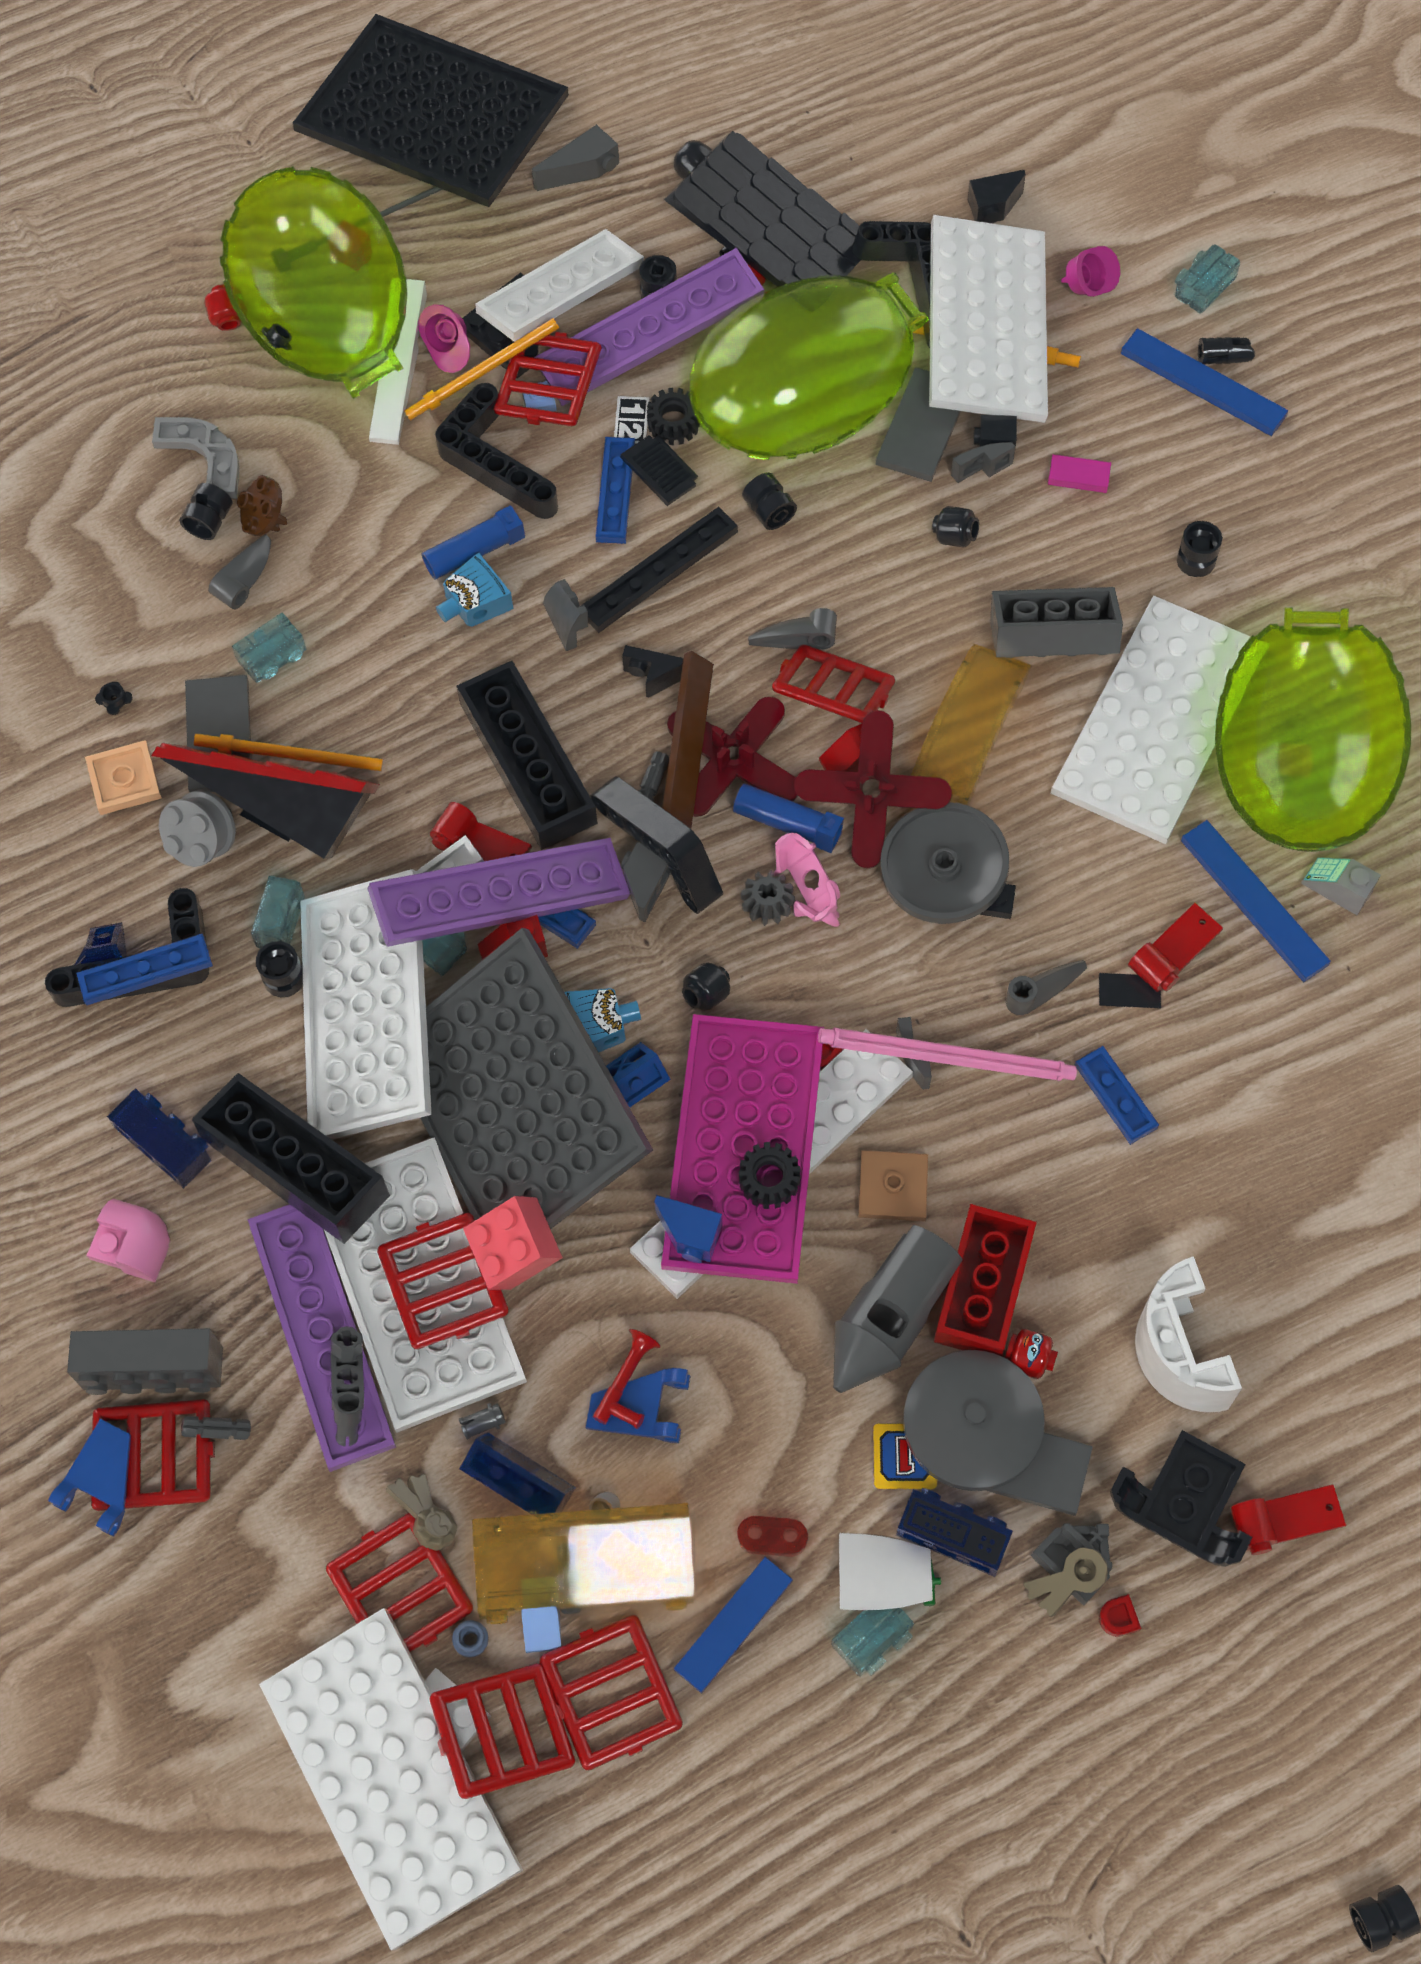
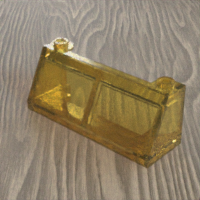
(583, 1560)

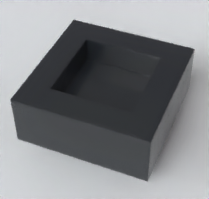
(1003, 905)

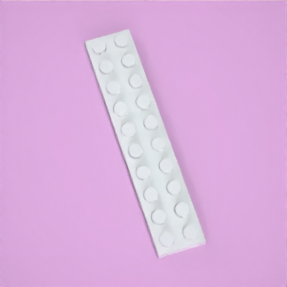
(847, 1095)

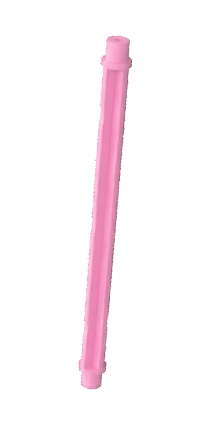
(947, 1054)

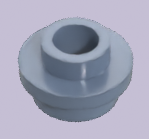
(464, 1629)

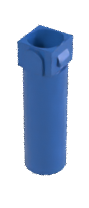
(483, 538)
(789, 816)

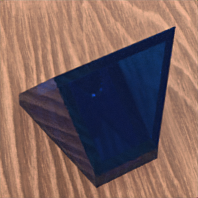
(103, 944)

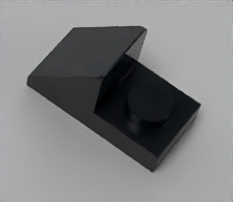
(660, 668)

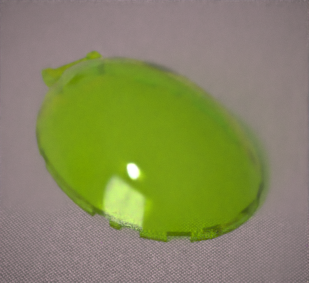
(323, 268)
(804, 365)
(1313, 731)

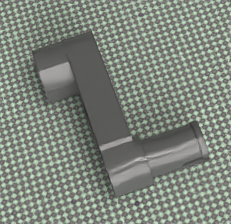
(347, 1398)

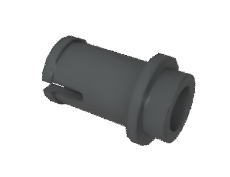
(482, 1420)

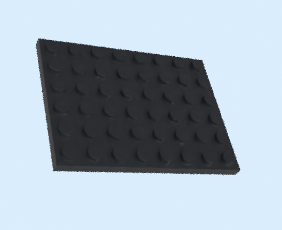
(431, 109)

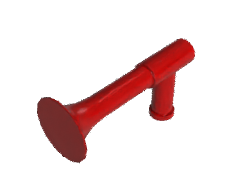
(609, 1404)

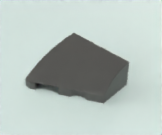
(565, 613)

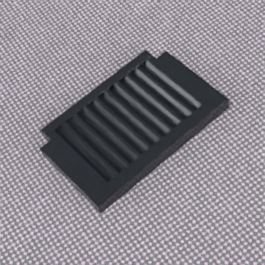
(660, 468)

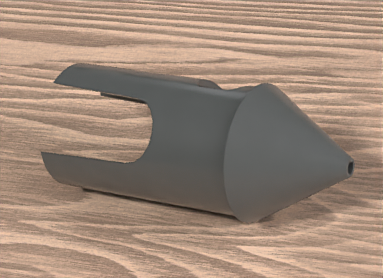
(892, 1308)

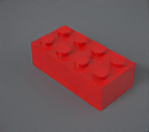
(986, 1281)

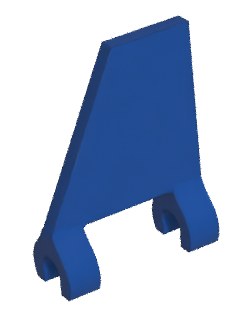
(644, 1398)
(100, 1472)

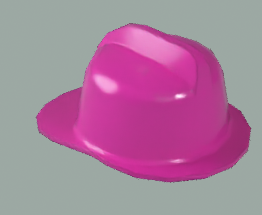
(1093, 272)
(445, 337)

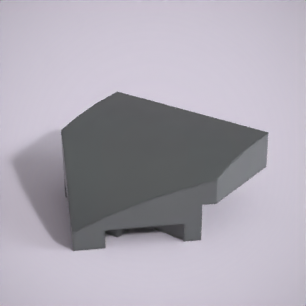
(1065, 1540)

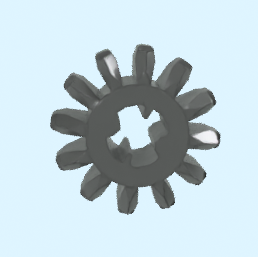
(759, 899)

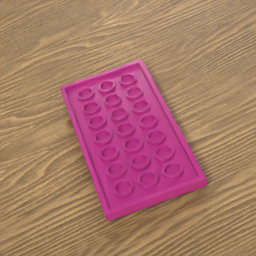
(741, 1090)

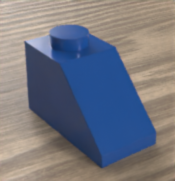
(690, 1228)

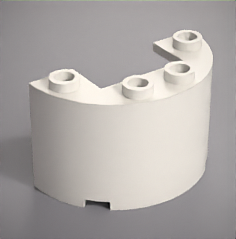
(1166, 1351)

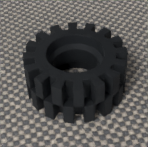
(672, 430)
(774, 1156)

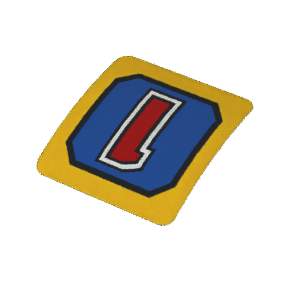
(895, 1463)

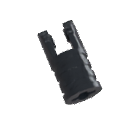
(1225, 350)

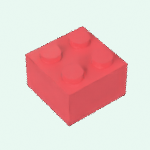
(512, 1243)

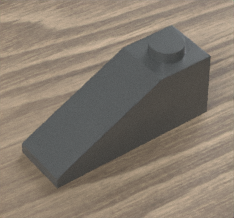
(578, 161)

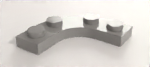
(207, 441)

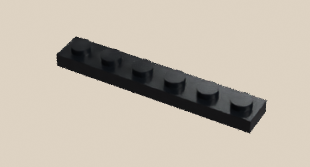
(659, 569)

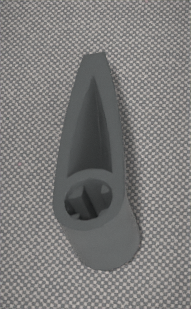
(235, 579)
(814, 631)
(1041, 987)

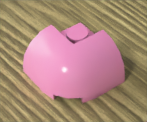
(130, 1240)

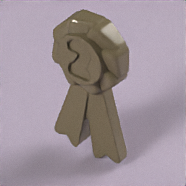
(432, 1525)
(1083, 1571)

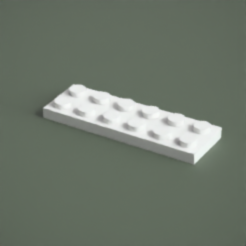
(559, 285)

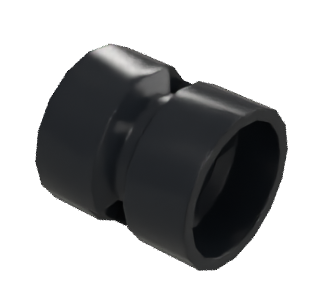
(656, 273)
(766, 498)
(206, 510)
(1199, 548)
(280, 969)
(1387, 1917)

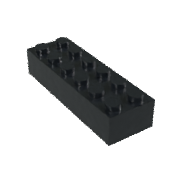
(527, 755)
(291, 1158)

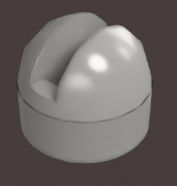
(604, 1501)

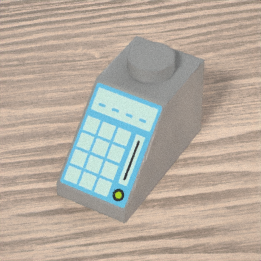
(1342, 881)

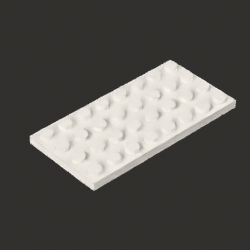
(988, 319)
(1153, 722)
(361, 1017)
(449, 1372)
(375, 1767)

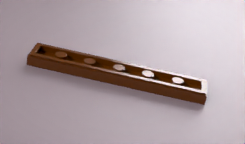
(688, 737)

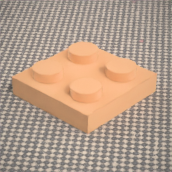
(123, 777)

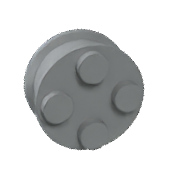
(197, 828)

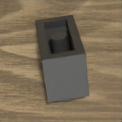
(645, 878)

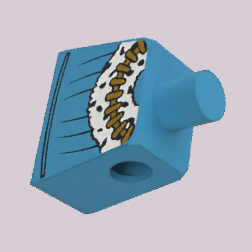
(474, 593)
(603, 1016)

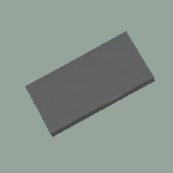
(917, 432)
(217, 708)
(1053, 1477)

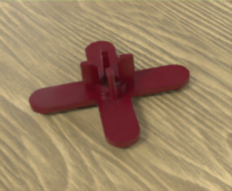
(750, 765)
(871, 811)

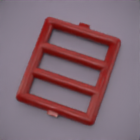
(577, 395)
(829, 662)
(399, 1279)
(168, 1412)
(445, 1579)
(658, 1690)
(498, 1777)

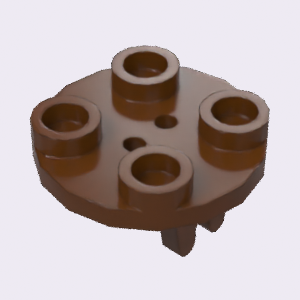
(261, 507)

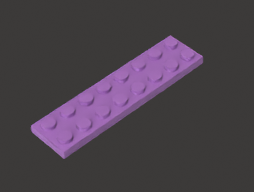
(660, 320)
(497, 891)
(310, 1311)

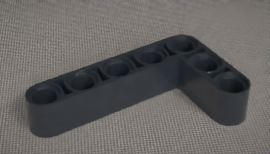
(900, 243)
(464, 430)
(664, 837)
(180, 924)

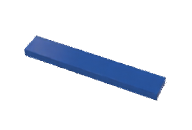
(1204, 382)
(1255, 901)

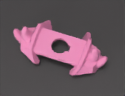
(799, 858)

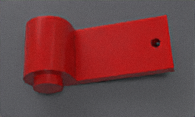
(489, 842)
(1175, 948)
(1288, 1517)

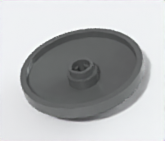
(945, 863)
(973, 1420)

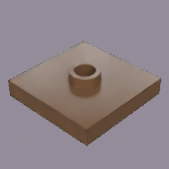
(893, 1186)

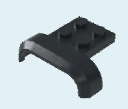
(1187, 1500)

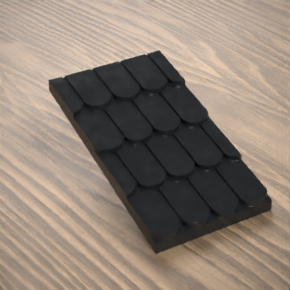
(765, 214)

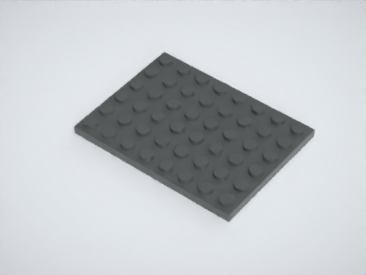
(523, 1089)

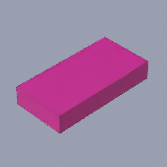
(1079, 473)

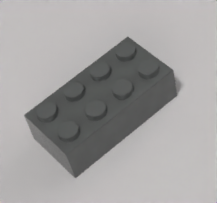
(1056, 622)
(145, 1360)

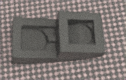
(989, 458)
(920, 1068)

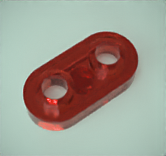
(772, 1537)

